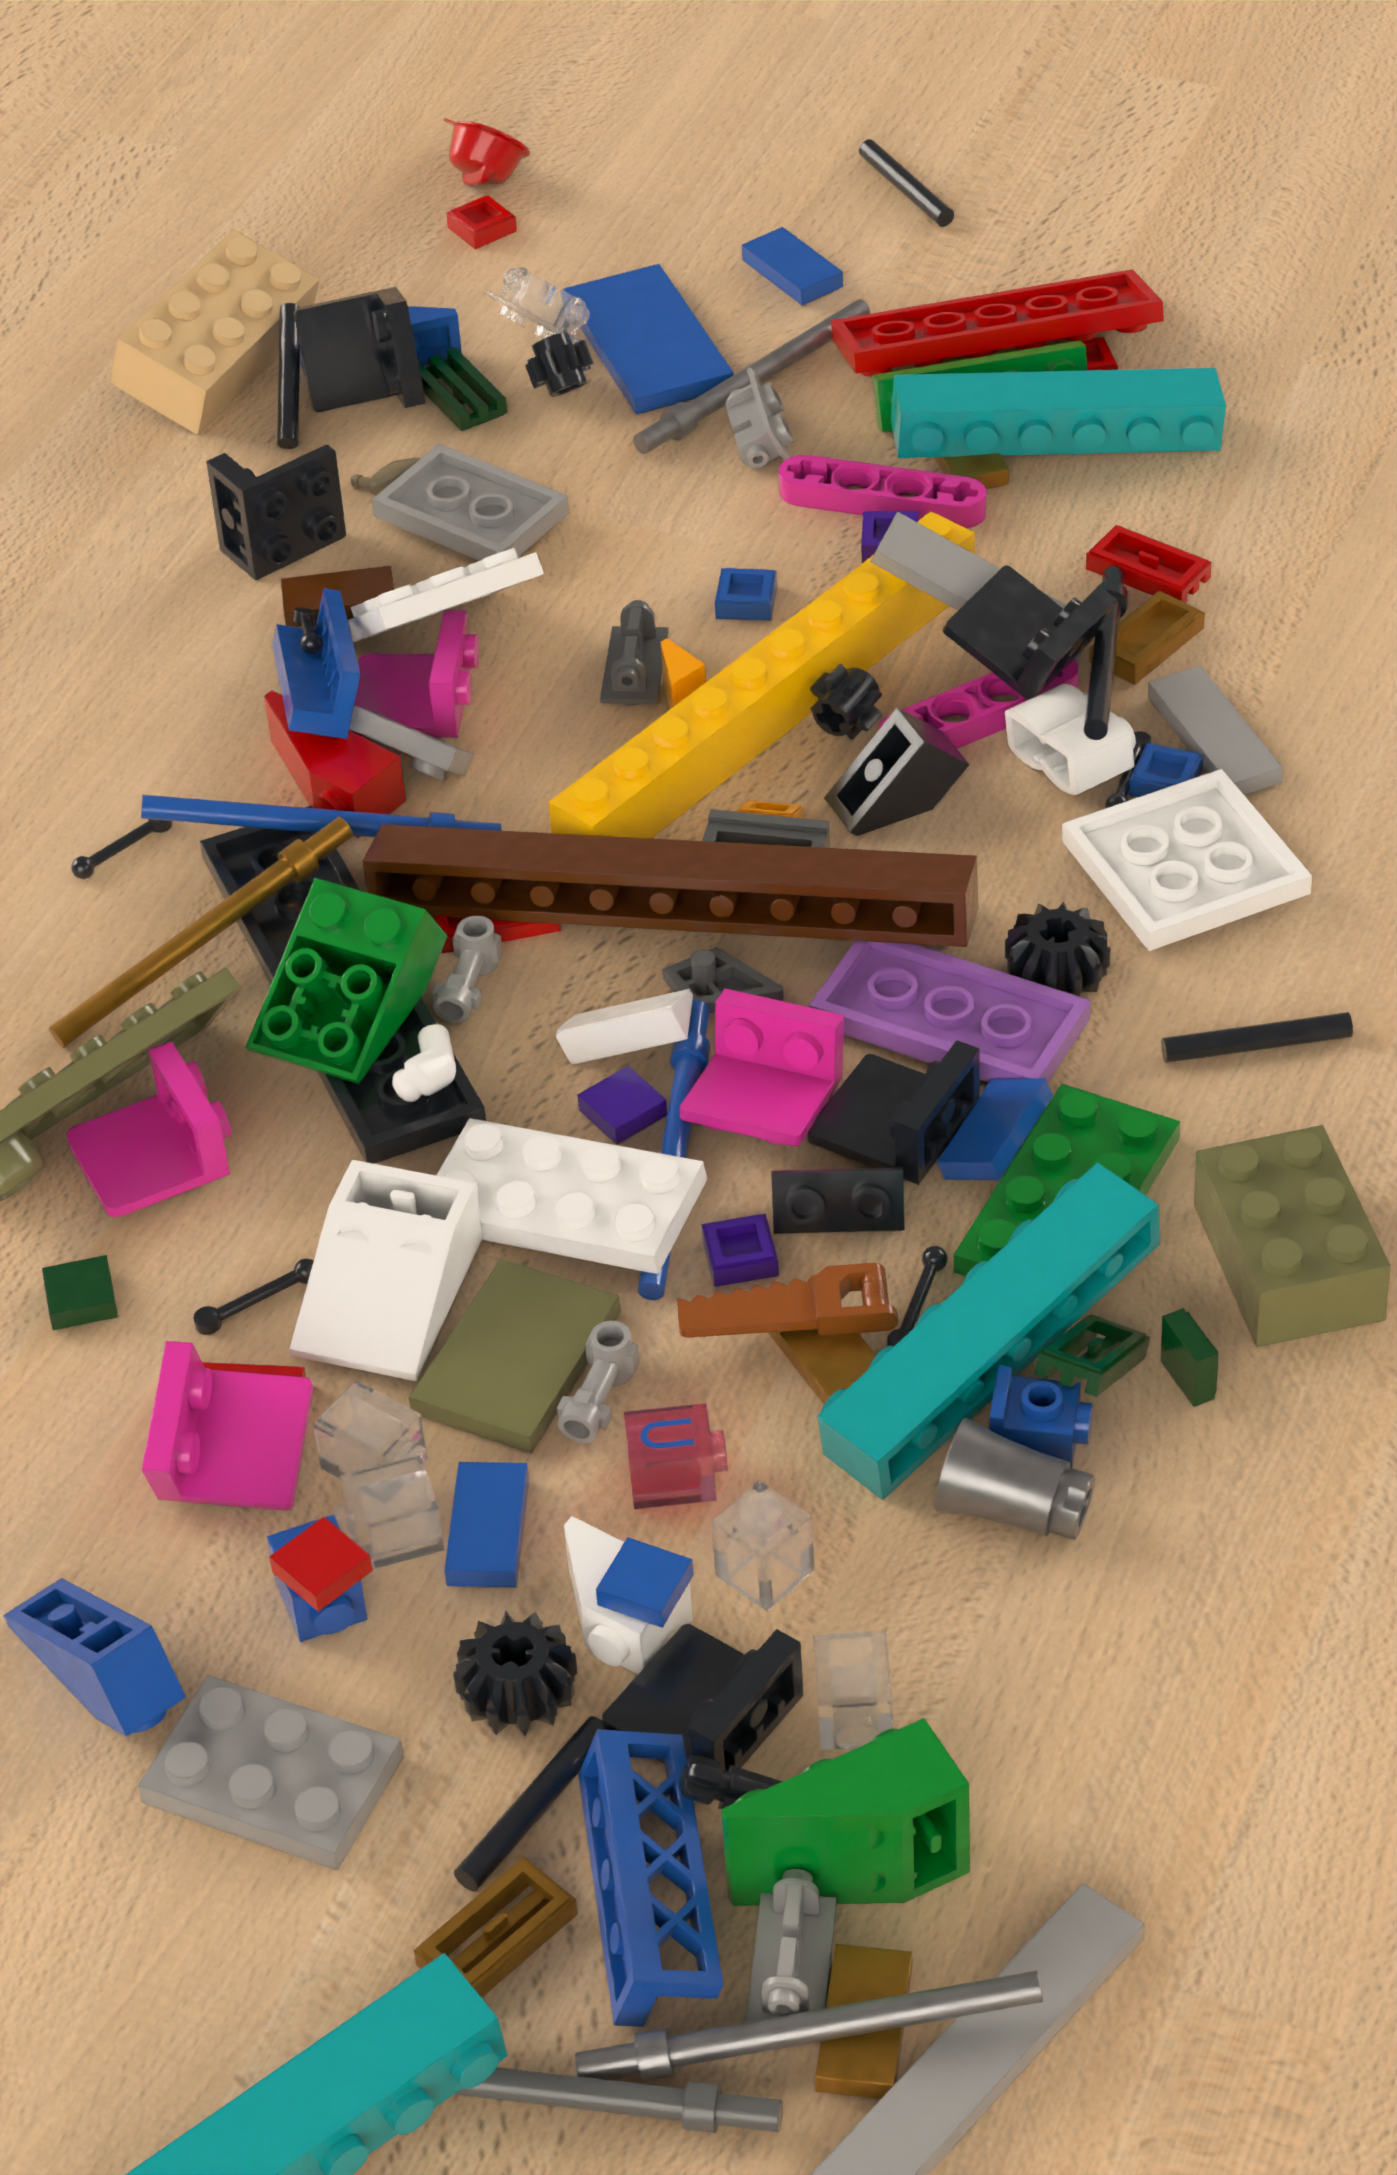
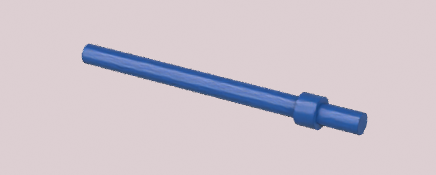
(287, 817)
(689, 1061)

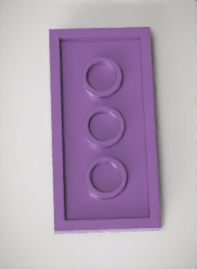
(928, 1000)

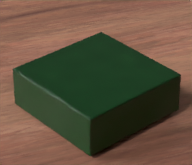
(79, 1292)
(1189, 1357)

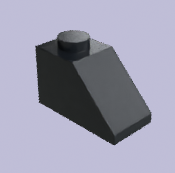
(896, 775)

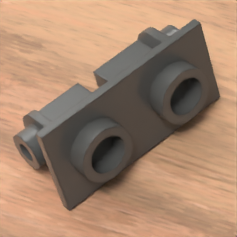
(634, 658)

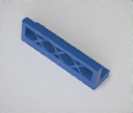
(320, 686)
(622, 1880)

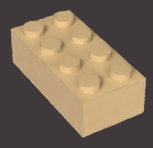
(210, 332)

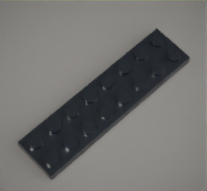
(371, 1110)

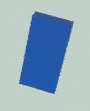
(792, 265)
(995, 1129)
(487, 1524)

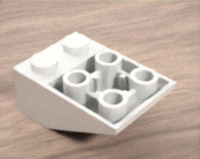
(387, 1269)

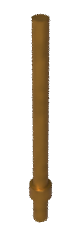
(294, 863)

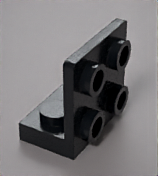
(359, 350)
(279, 514)
(1025, 632)
(900, 1115)
(712, 1694)

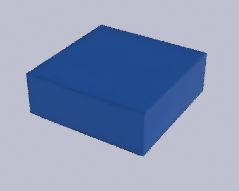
(746, 594)
(1162, 768)
(644, 1582)

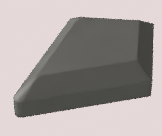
(713, 971)

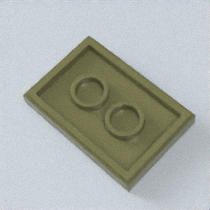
(513, 1355)

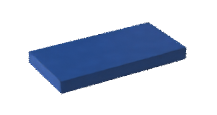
(649, 339)

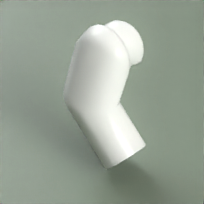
(428, 1070)

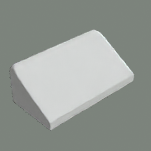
(626, 1027)

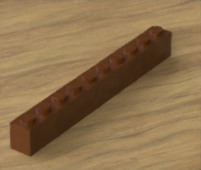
(678, 884)

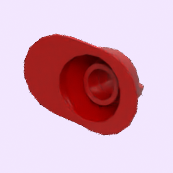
(484, 153)

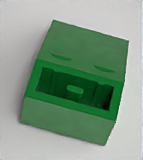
(346, 980)
(862, 1824)

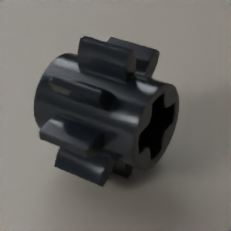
(559, 364)
(846, 701)

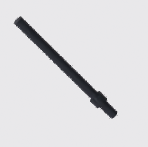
(1104, 657)

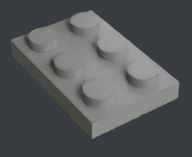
(469, 505)
(271, 1772)

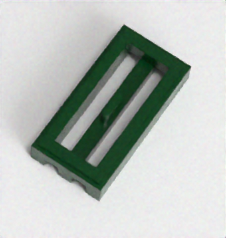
(468, 388)
(1105, 1358)

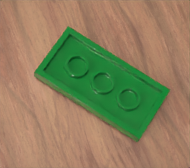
(1063, 1146)

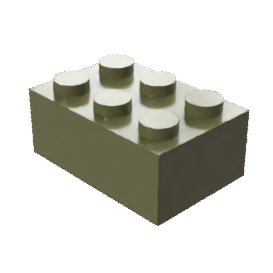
(1291, 1236)

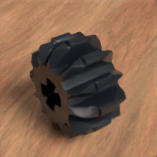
(1059, 949)
(515, 1673)

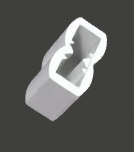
(1051, 738)

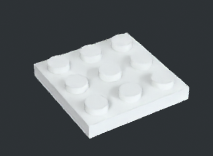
(442, 593)
(1186, 859)

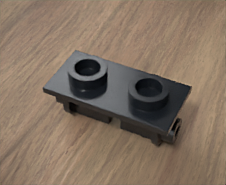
(838, 1200)

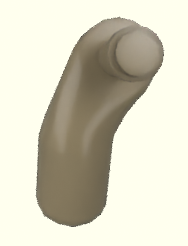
(384, 476)

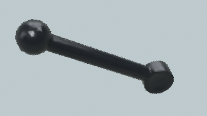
(311, 641)
(1123, 786)
(84, 866)
(934, 1260)
(209, 1319)

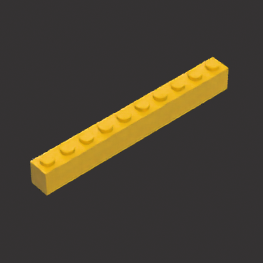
(748, 703)

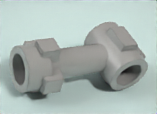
(478, 955)
(613, 1364)

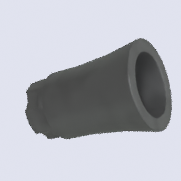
(1012, 1484)

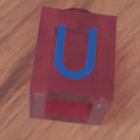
(673, 1455)

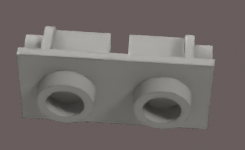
(757, 423)
(791, 1948)

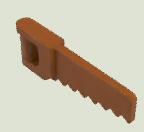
(796, 1306)

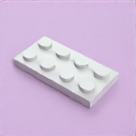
(575, 1194)

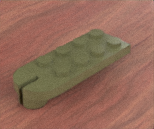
(100, 1067)

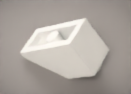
(609, 1634)

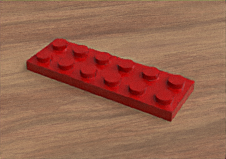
(997, 321)

